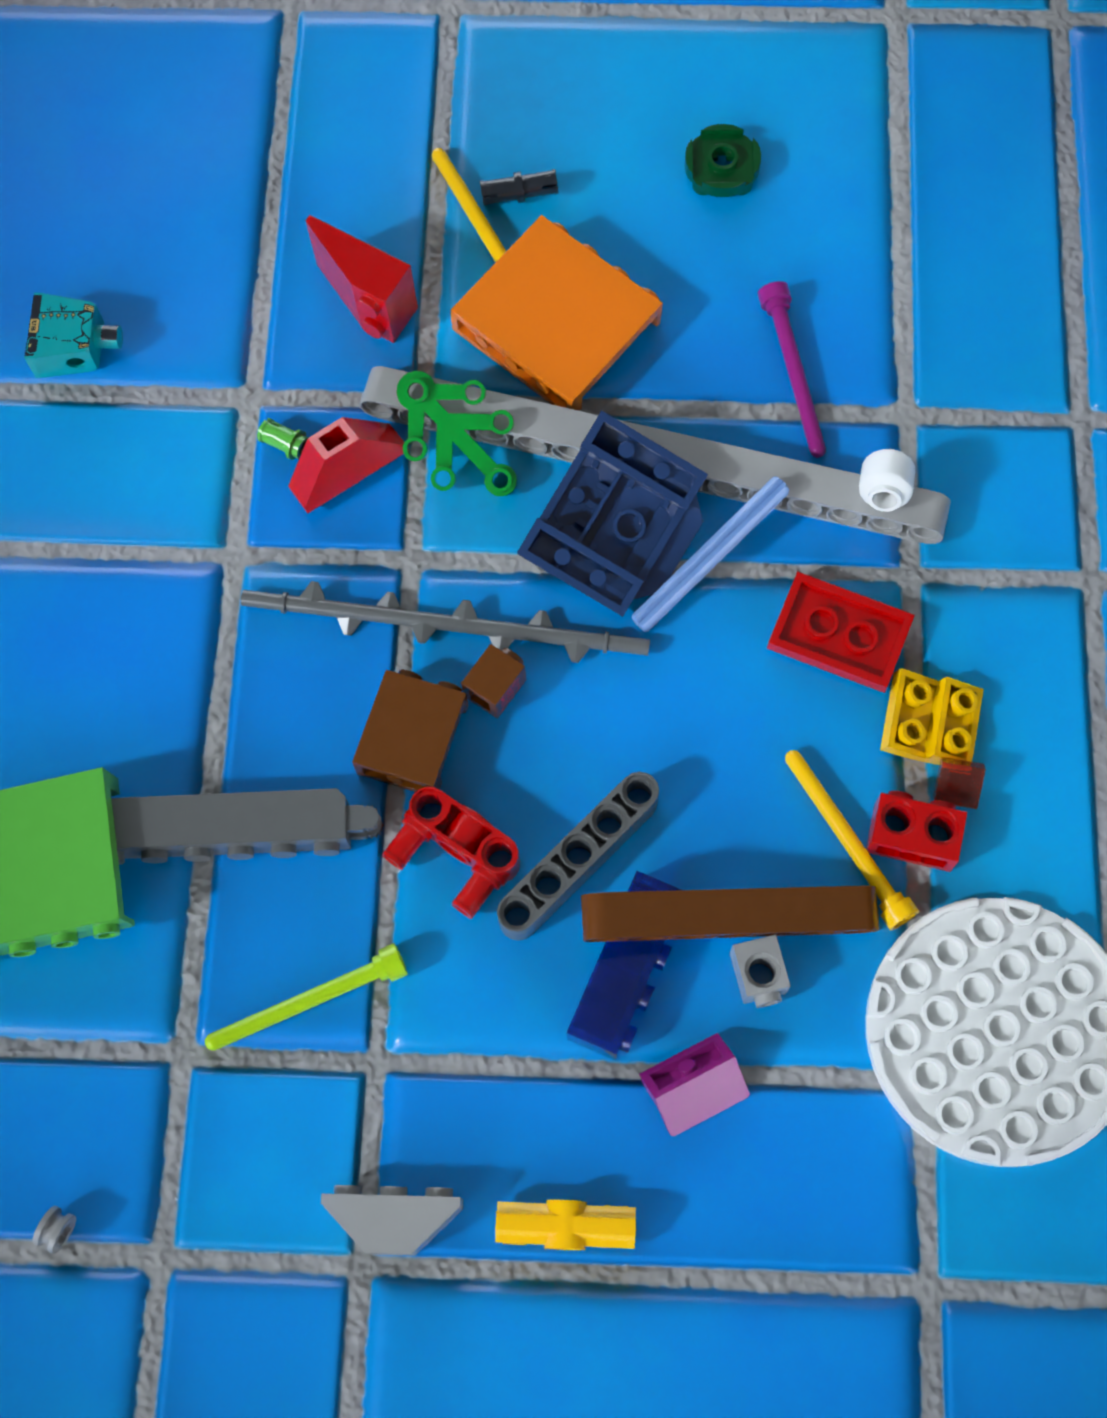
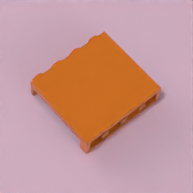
(554, 313)

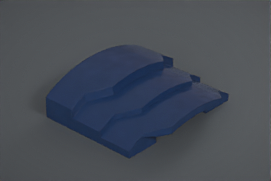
(617, 517)

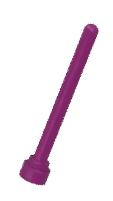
(775, 300)

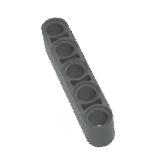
(584, 835)

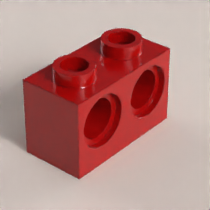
(915, 842)

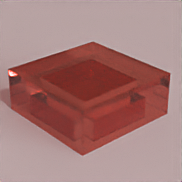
(959, 782)

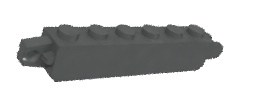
(240, 825)

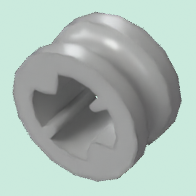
(54, 1229)

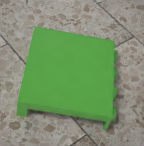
(59, 863)

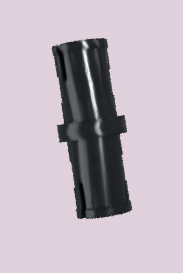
(519, 187)

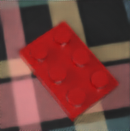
(840, 632)

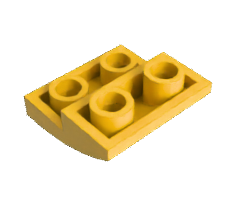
(931, 718)

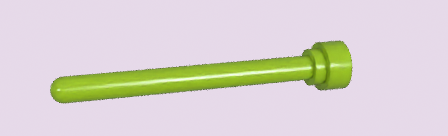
(384, 966)

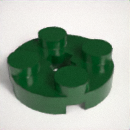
(716, 179)

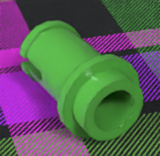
(282, 438)

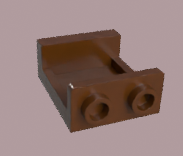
(409, 731)

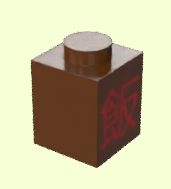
(494, 680)

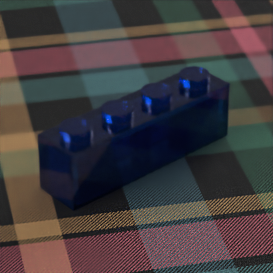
(619, 987)

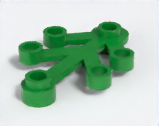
(452, 429)

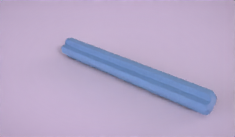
(710, 554)

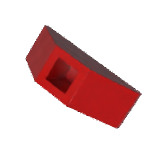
(342, 457)

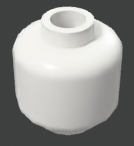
(887, 479)

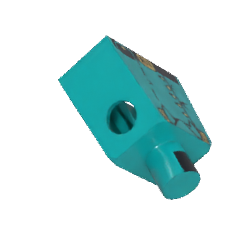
(67, 336)

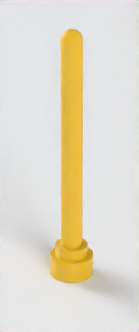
(468, 203)
(895, 907)

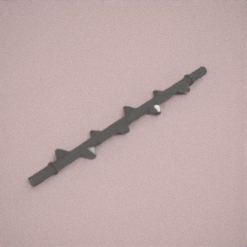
(462, 621)

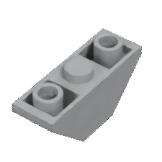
(392, 1220)

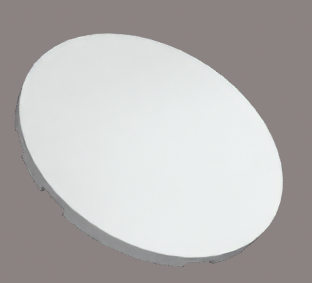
(993, 1031)

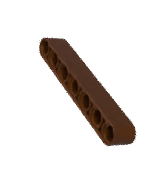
(728, 913)

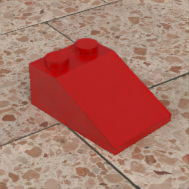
(369, 281)

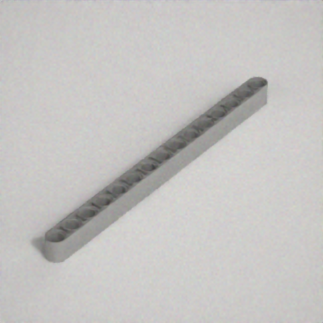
(731, 470)

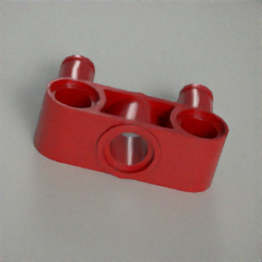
(463, 836)

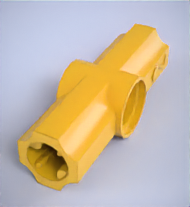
(565, 1225)

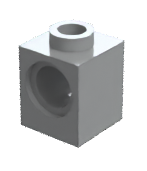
(764, 952)

